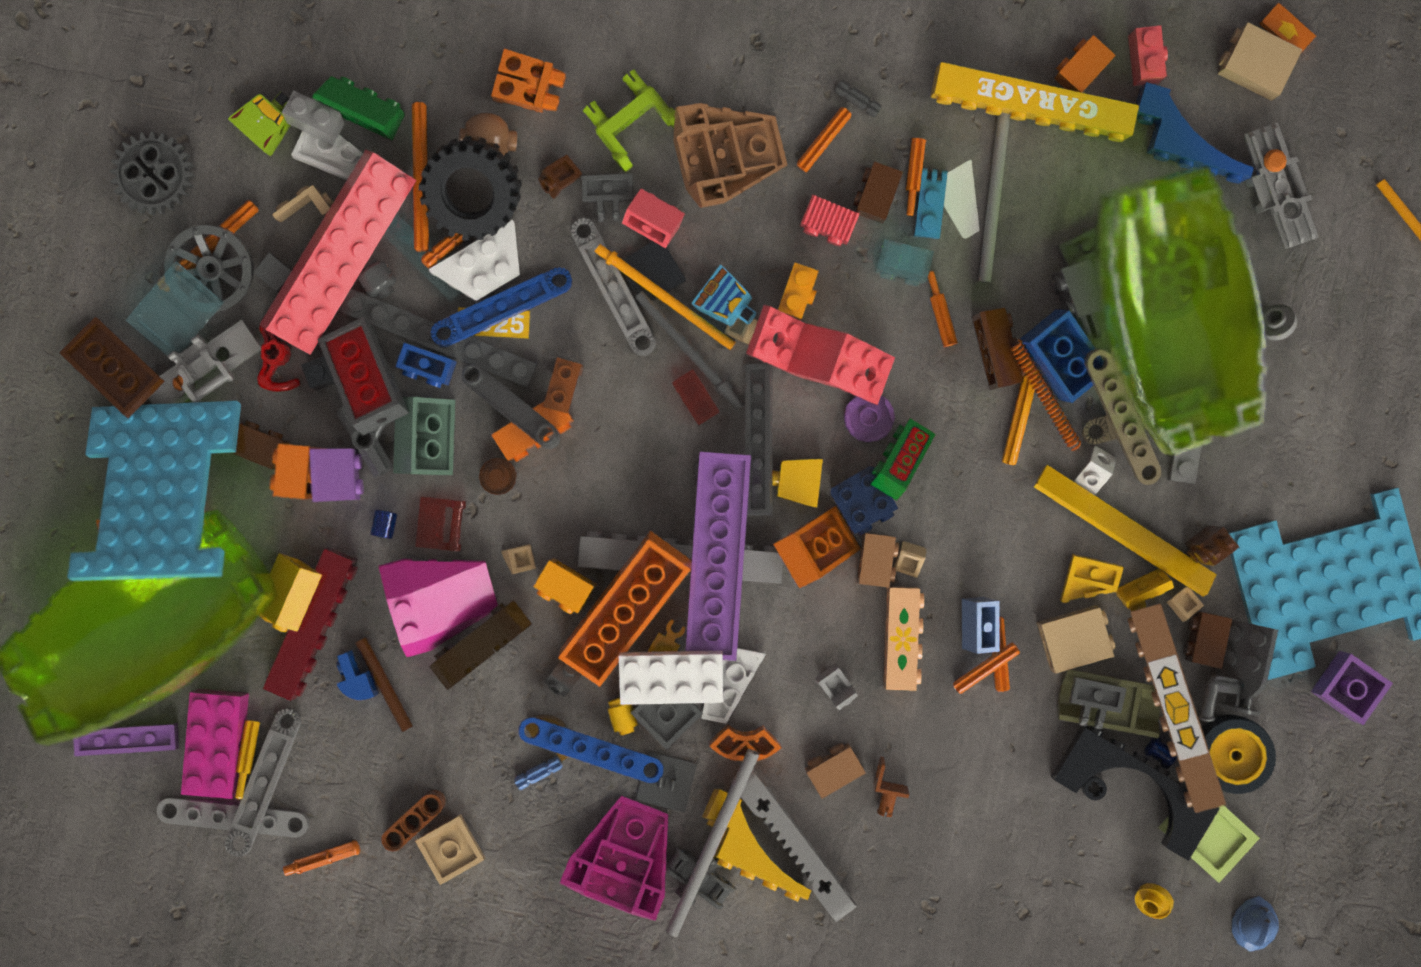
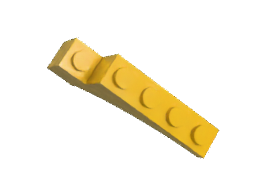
(742, 851)

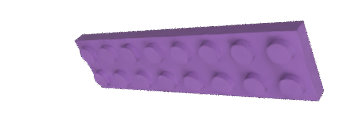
(718, 553)

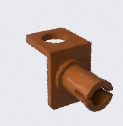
(888, 790)

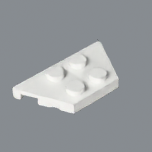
(482, 265)

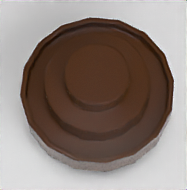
(498, 476)

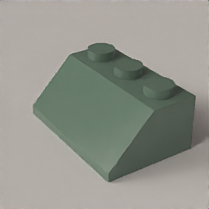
(425, 437)

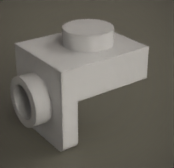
(837, 686)

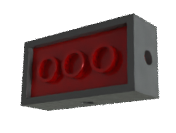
(363, 376)

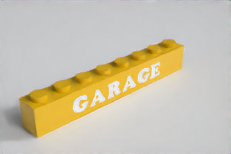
(1034, 101)

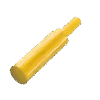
(246, 754)

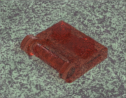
(432, 523)

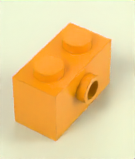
(798, 291)

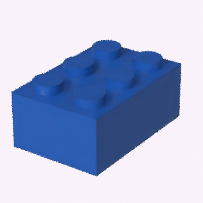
(1060, 352)

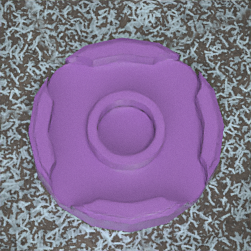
(867, 420)

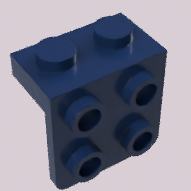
(862, 502)

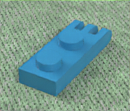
(930, 205)

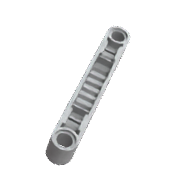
(834, 897)

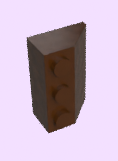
(995, 342)

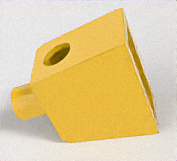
(799, 481)

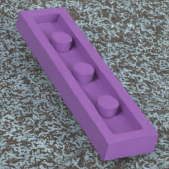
(128, 740)

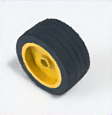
(1253, 751)

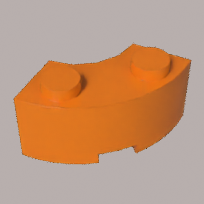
(735, 743)

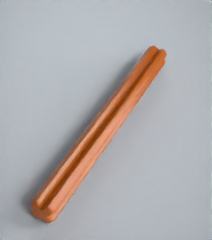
(419, 143)

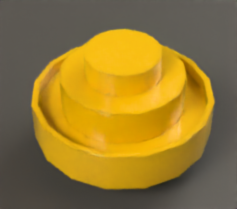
(1154, 901)

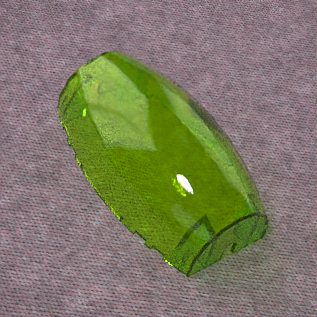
(1180, 309)
(131, 642)

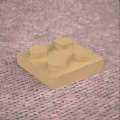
(450, 849)

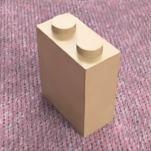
(1259, 61)
(1076, 639)

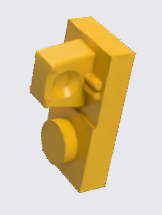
(1148, 586)

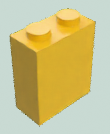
(295, 588)

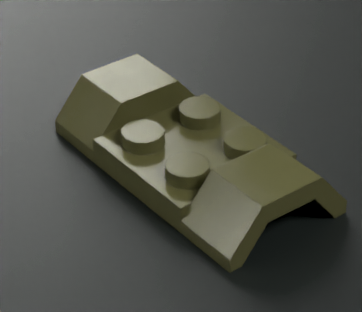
(1138, 709)

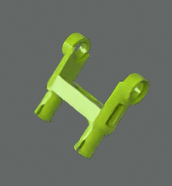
(610, 127)

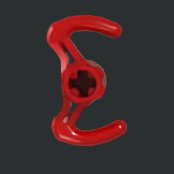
(274, 354)

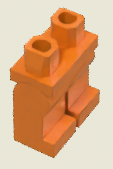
(526, 82)

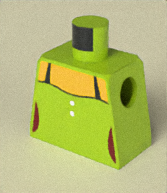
(263, 121)

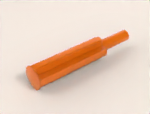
(914, 172)
(941, 313)

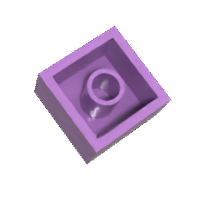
(1351, 687)

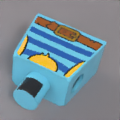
(724, 299)

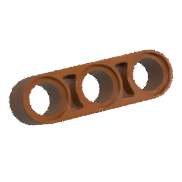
(408, 831)

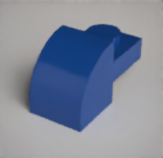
(356, 684)

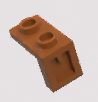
(562, 385)

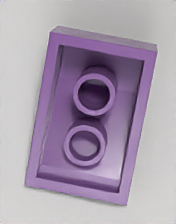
(335, 474)

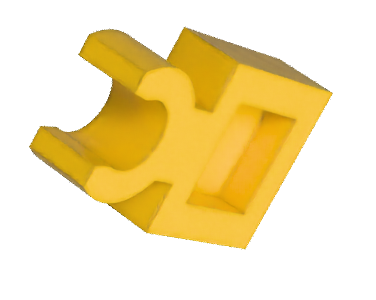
(667, 642)

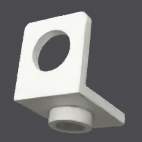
(1096, 472)

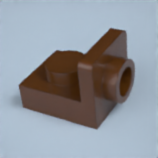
(559, 176)

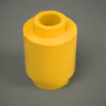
(621, 717)

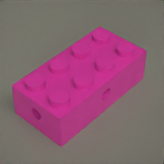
(213, 742)

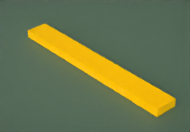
(1125, 530)

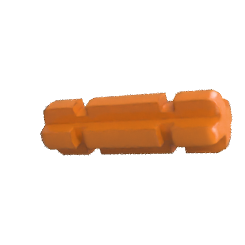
(441, 250)

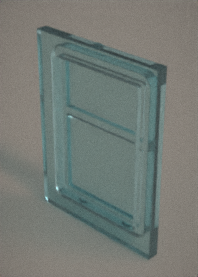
(174, 310)

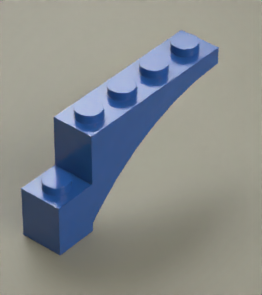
(1176, 139)

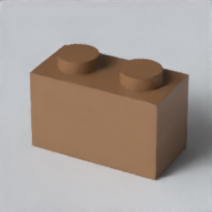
(877, 560)
(834, 769)

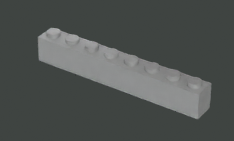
(614, 552)

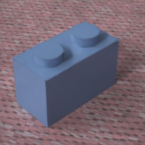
(980, 625)

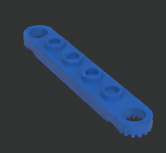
(501, 307)
(590, 750)

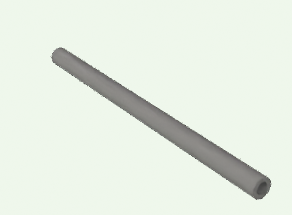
(994, 197)
(712, 842)

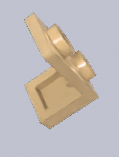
(304, 196)

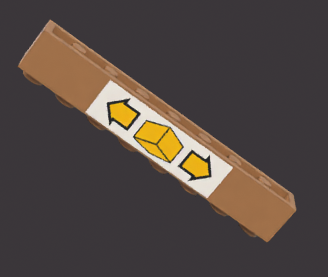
(1177, 707)

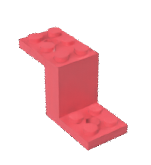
(820, 355)

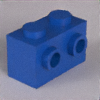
(427, 364)

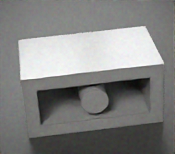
(313, 117)

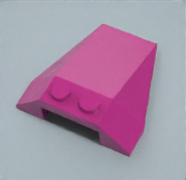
(435, 599)
(623, 860)

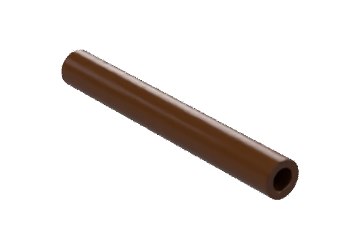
(384, 684)

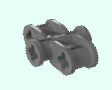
(713, 887)

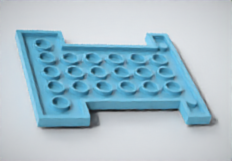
(156, 490)
(1329, 581)

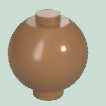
(491, 128)

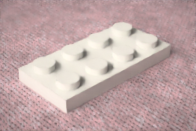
(671, 677)

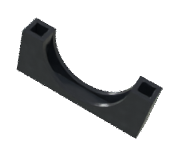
(1092, 754)

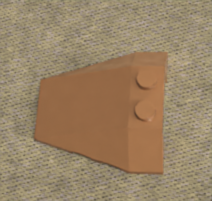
(725, 151)

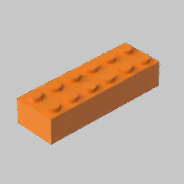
(625, 608)

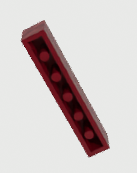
(300, 647)

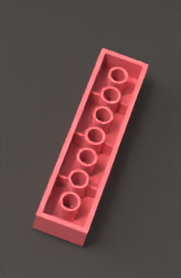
(337, 252)

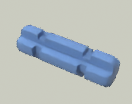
(538, 773)

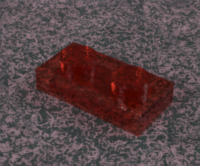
(695, 397)

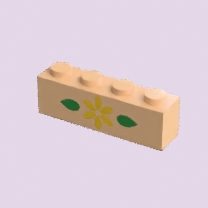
(902, 638)

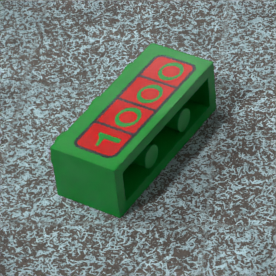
(902, 458)

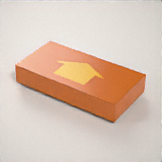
(1287, 27)

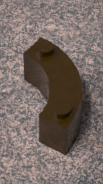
(478, 646)

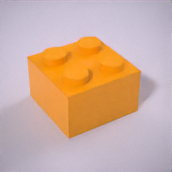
(564, 586)

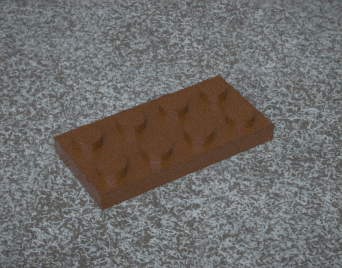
(111, 367)

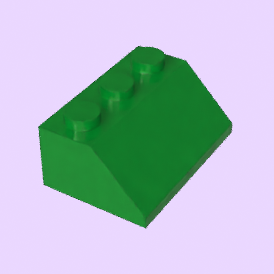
(361, 106)

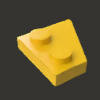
(1090, 577)

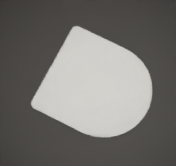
(961, 199)

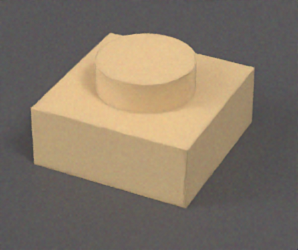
(1185, 604)

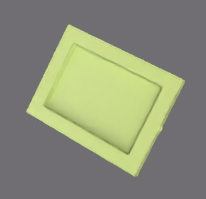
(1222, 844)

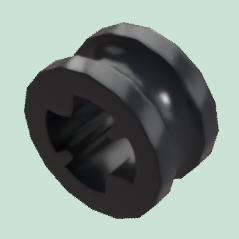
(1100, 794)

